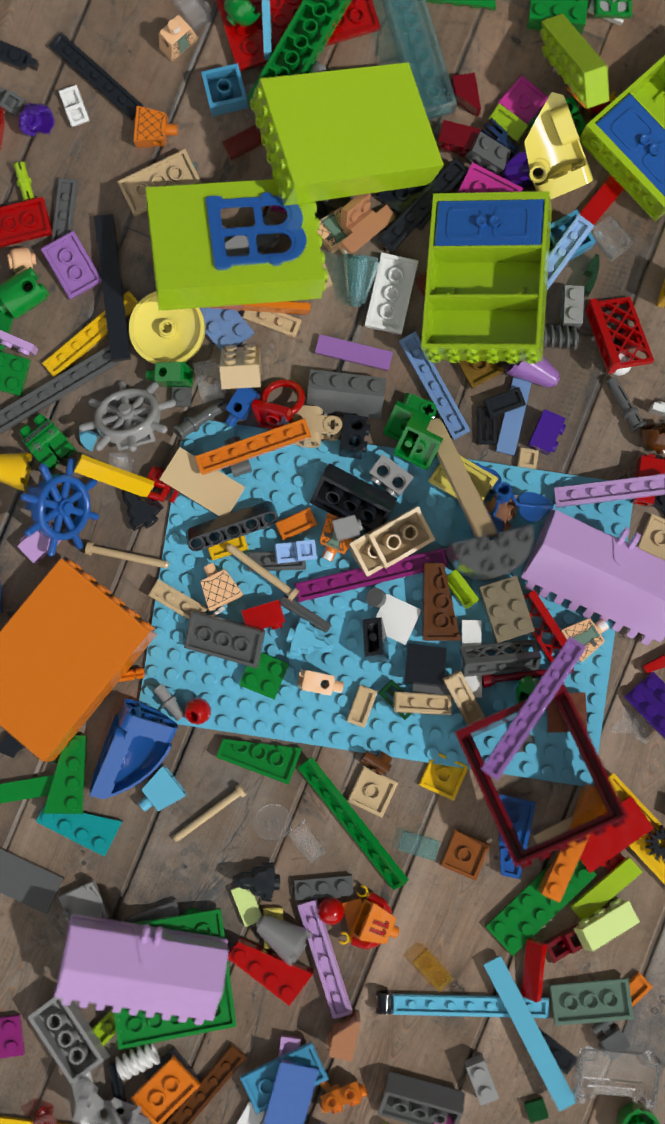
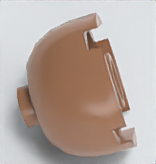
(505, 511)

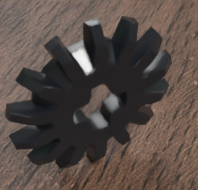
(654, 845)

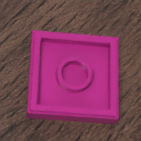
(524, 100)

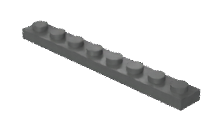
(56, 389)

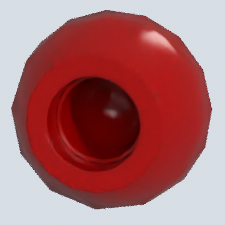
(197, 711)
(331, 911)

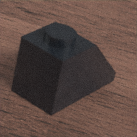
(375, 640)

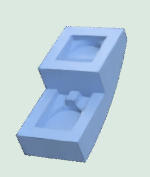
(295, 551)

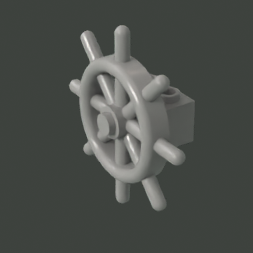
(130, 423)

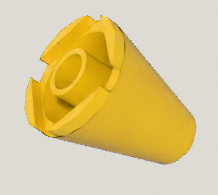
(15, 469)

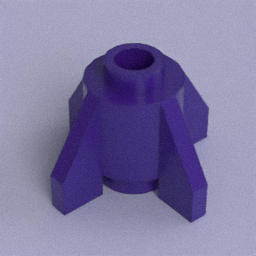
(518, 170)

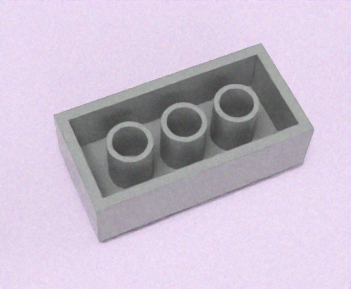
(68, 1038)

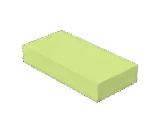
(246, 905)

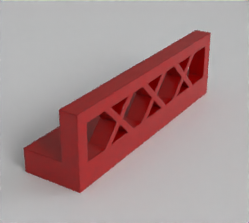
(548, 621)

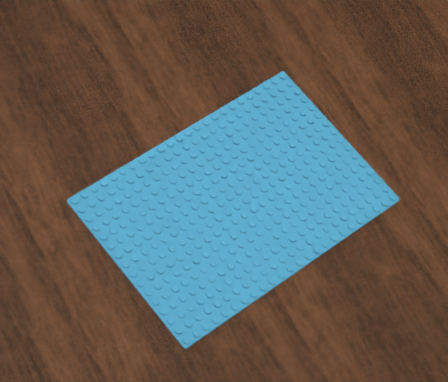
(306, 717)

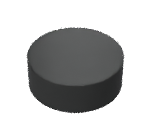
(376, 597)

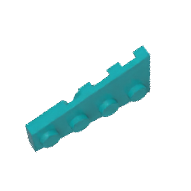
(85, 829)

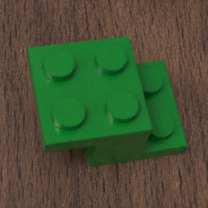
(415, 441)

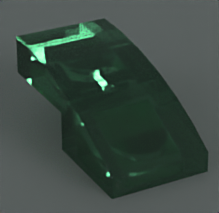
(592, 273)

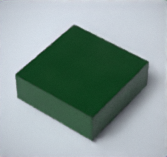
(536, 1110)

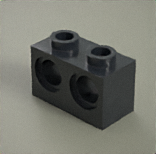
(353, 436)

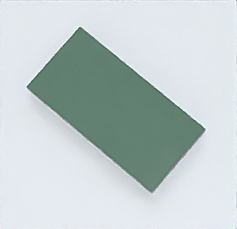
(591, 1001)

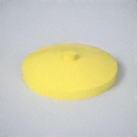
(167, 333)

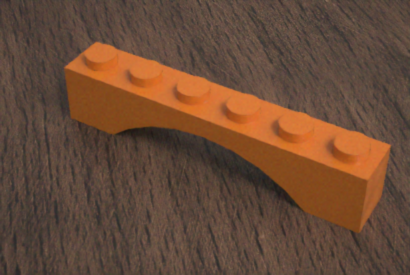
(561, 869)

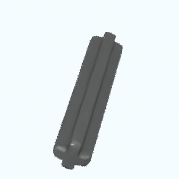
(305, 614)

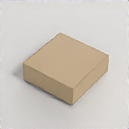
(527, 458)

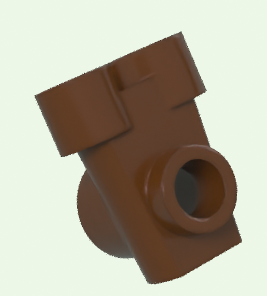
(380, 763)

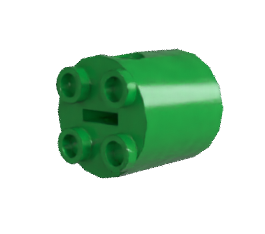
(14, 295)

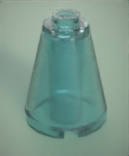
(359, 277)

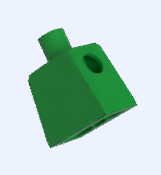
(171, 374)

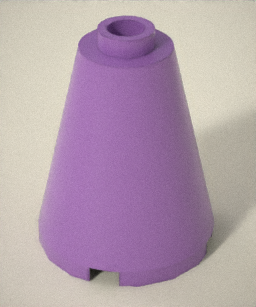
(540, 373)

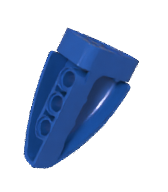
(133, 749)

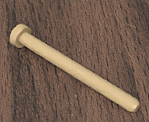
(90, 548)
(263, 572)
(211, 812)

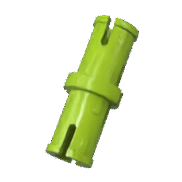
(23, 181)

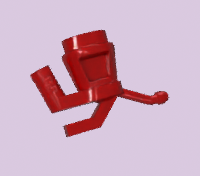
(154, 475)

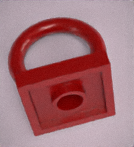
(273, 415)

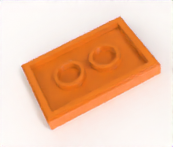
(165, 1091)

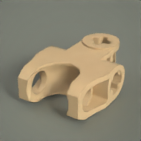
(318, 425)

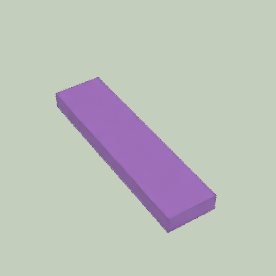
(353, 352)

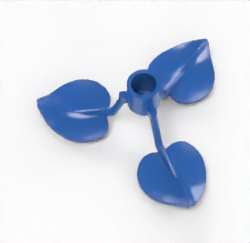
(532, 505)

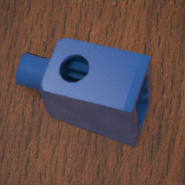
(244, 397)

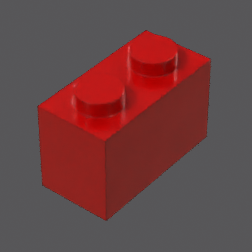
(265, 615)

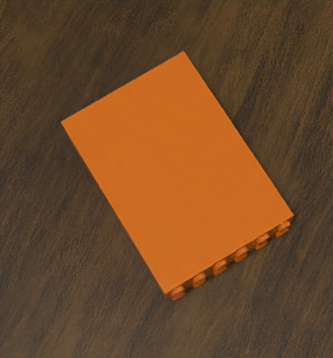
(64, 657)

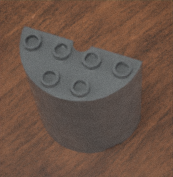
(488, 558)

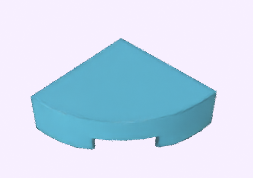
(88, 439)

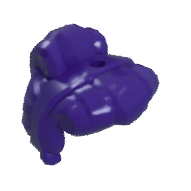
(36, 119)

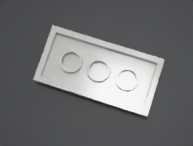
(391, 293)

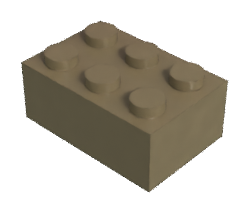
(506, 609)

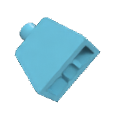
(162, 790)

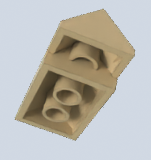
(391, 541)

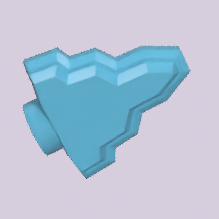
(306, 639)

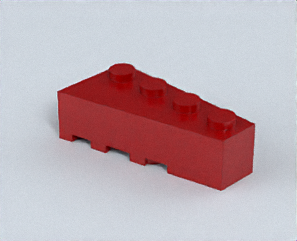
(270, 969)

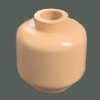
(20, 258)

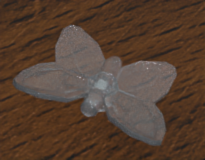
(634, 723)

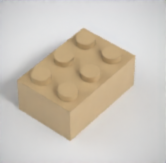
(240, 367)

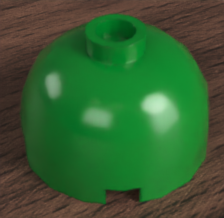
(241, 12)

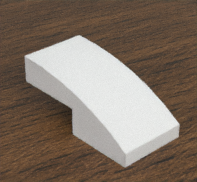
(74, 106)

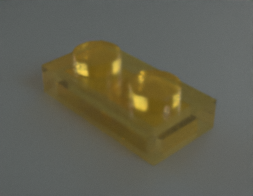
(433, 969)

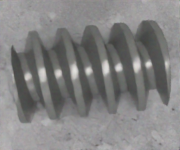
(561, 336)

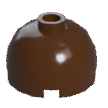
(654, 437)

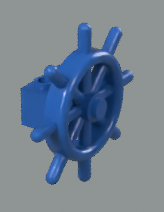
(49, 504)

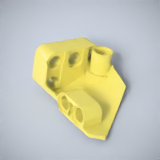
(556, 149)

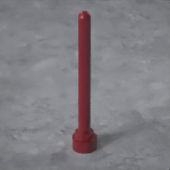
(490, 679)

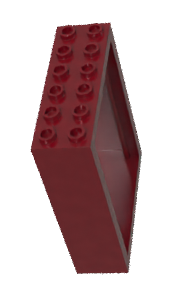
(521, 857)

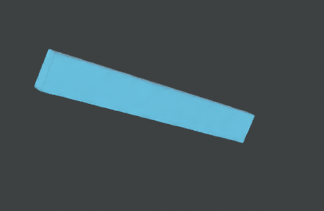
(461, 1005)
(530, 1033)

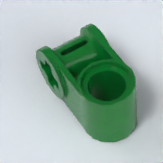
(419, 404)

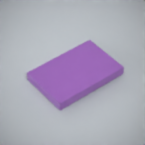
(71, 265)

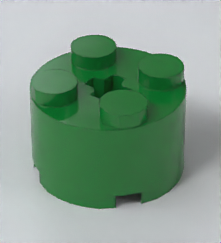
(636, 1114)

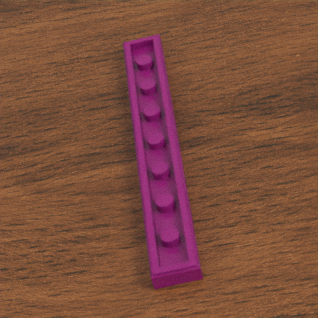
(357, 579)

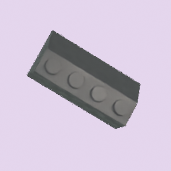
(346, 393)
(419, 1101)

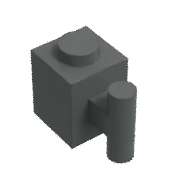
(611, 1038)

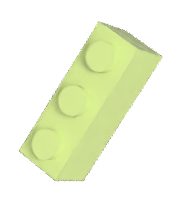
(606, 924)

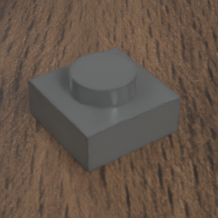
(182, 396)

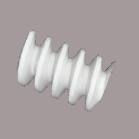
(137, 1061)

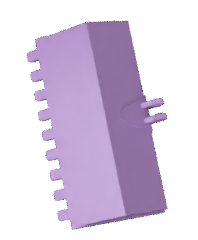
(599, 575)
(142, 969)

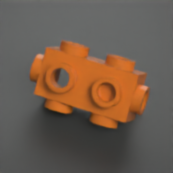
(337, 1097)

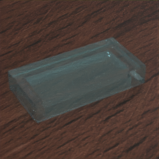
(419, 846)

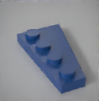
(521, 816)

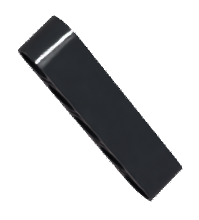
(238, 520)

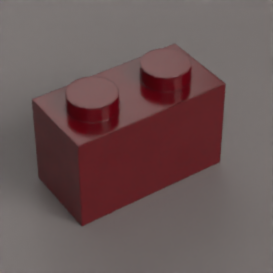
(456, 138)

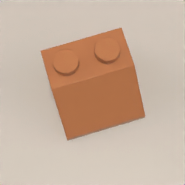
(343, 1038)

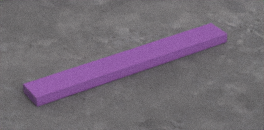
(533, 708)

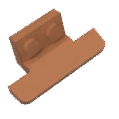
(362, 222)

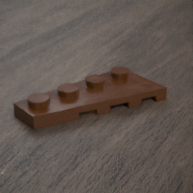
(437, 613)

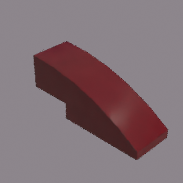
(562, 944)

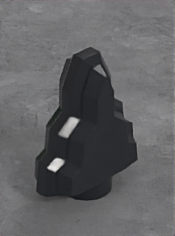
(141, 510)
(259, 881)

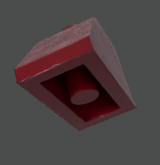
(466, 92)

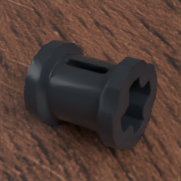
(384, 1002)

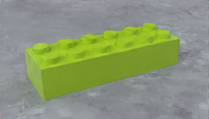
(575, 61)

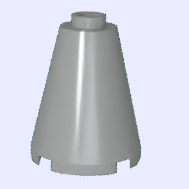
(283, 937)

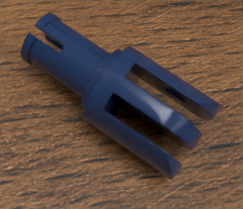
(500, 138)

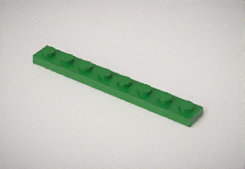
(353, 824)

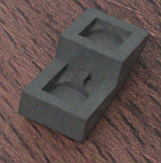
(10, 101)

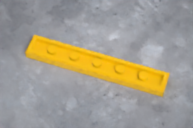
(84, 340)

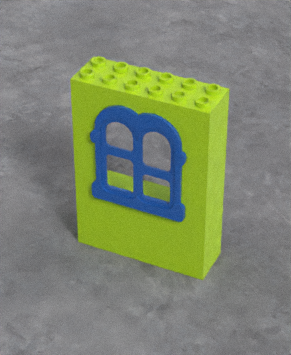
(192, 256)

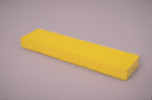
(114, 476)

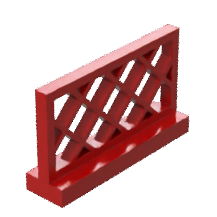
(603, 333)

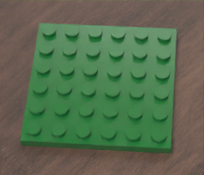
(142, 1030)

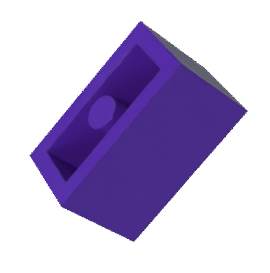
(546, 432)

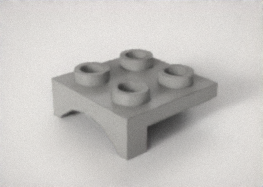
(84, 901)

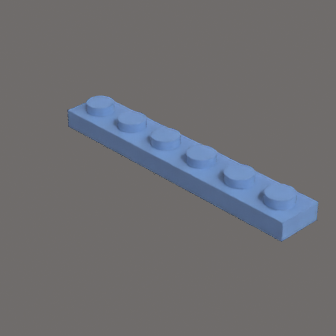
(434, 387)

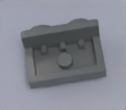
(488, 153)

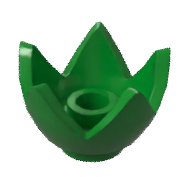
(525, 688)

